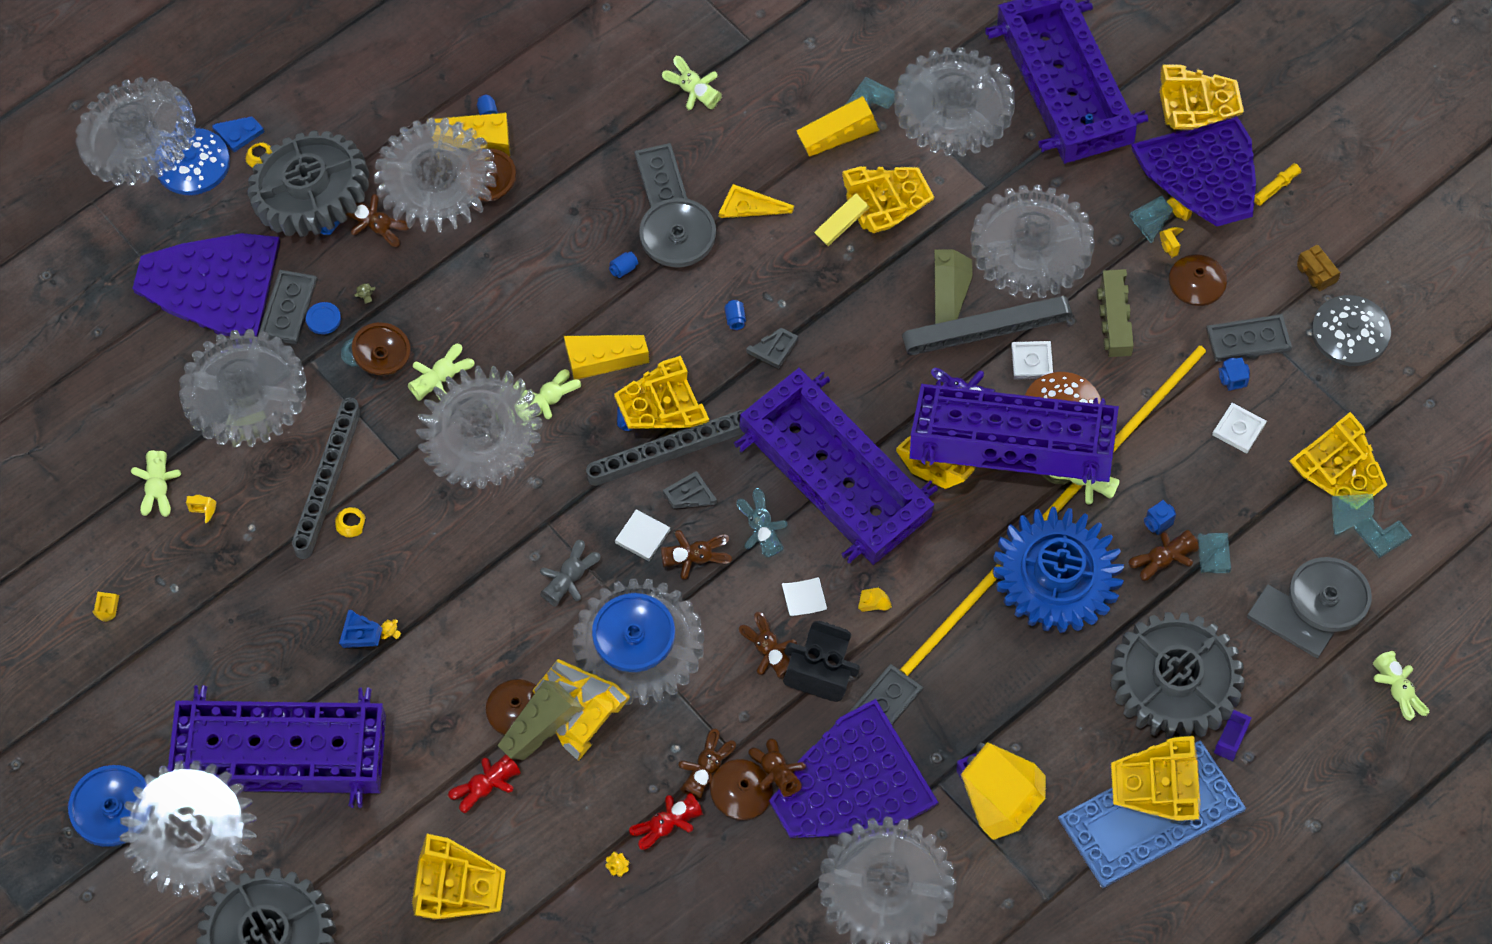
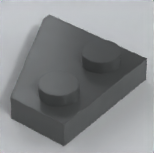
(774, 348)
(689, 493)

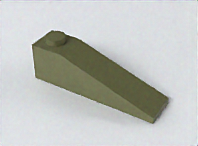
(951, 283)

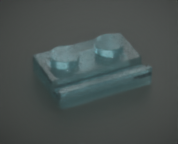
(1214, 553)

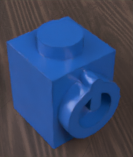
(1234, 373)
(1160, 517)

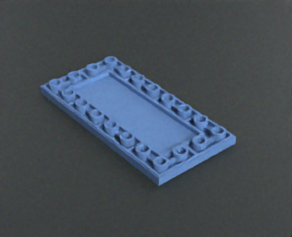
(1123, 839)

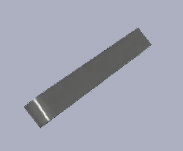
(987, 325)
(661, 453)
(328, 485)

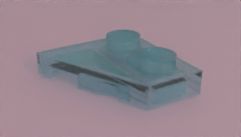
(1151, 217)
(1350, 510)

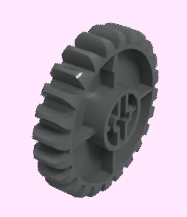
(308, 183)
(1182, 702)
(268, 901)

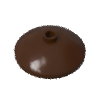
(504, 177)
(1194, 287)
(384, 340)
(499, 705)
(732, 798)

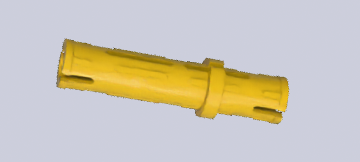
(1282, 179)

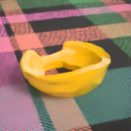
(252, 160)
(349, 531)

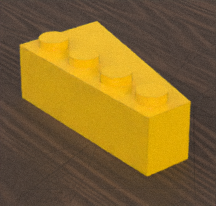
(490, 127)
(838, 127)
(604, 353)

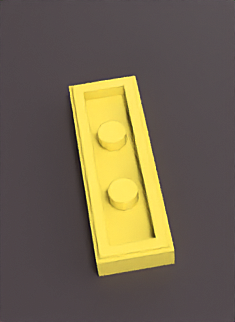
(841, 219)

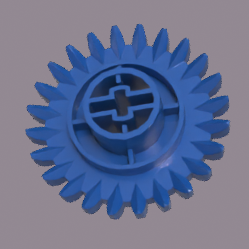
(1054, 593)

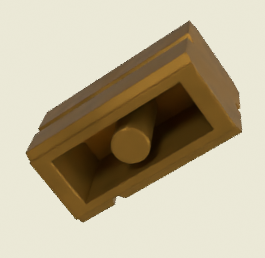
(1318, 268)

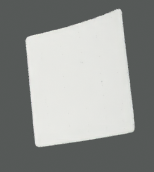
(804, 597)

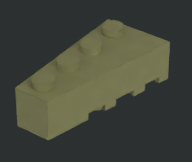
(1115, 313)
(540, 719)

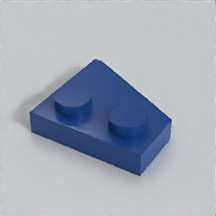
(238, 132)

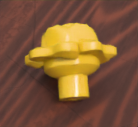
(390, 629)
(617, 864)

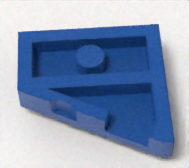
(359, 631)

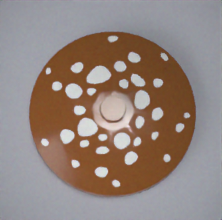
(1063, 387)

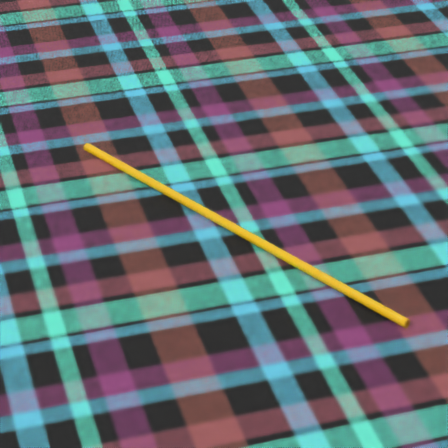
(1064, 498)

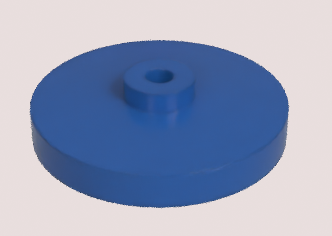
(323, 318)

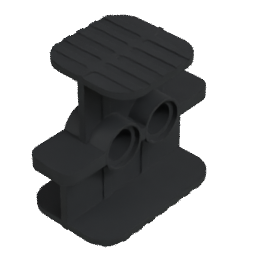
(817, 675)

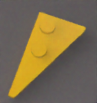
(744, 202)

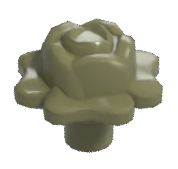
(365, 291)

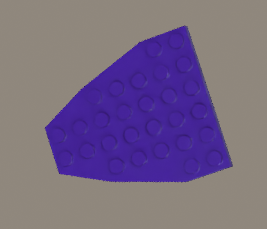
(1204, 169)
(212, 281)
(854, 776)

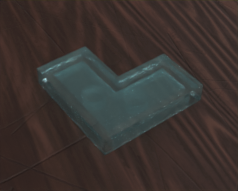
(874, 93)
(1382, 540)

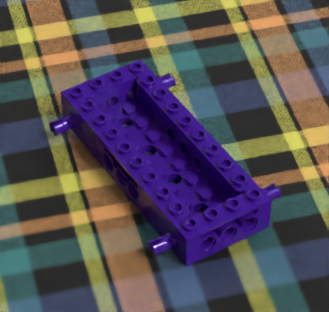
(1082, 73)
(1014, 432)
(849, 457)
(274, 762)

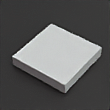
(1031, 359)
(1239, 428)
(642, 535)

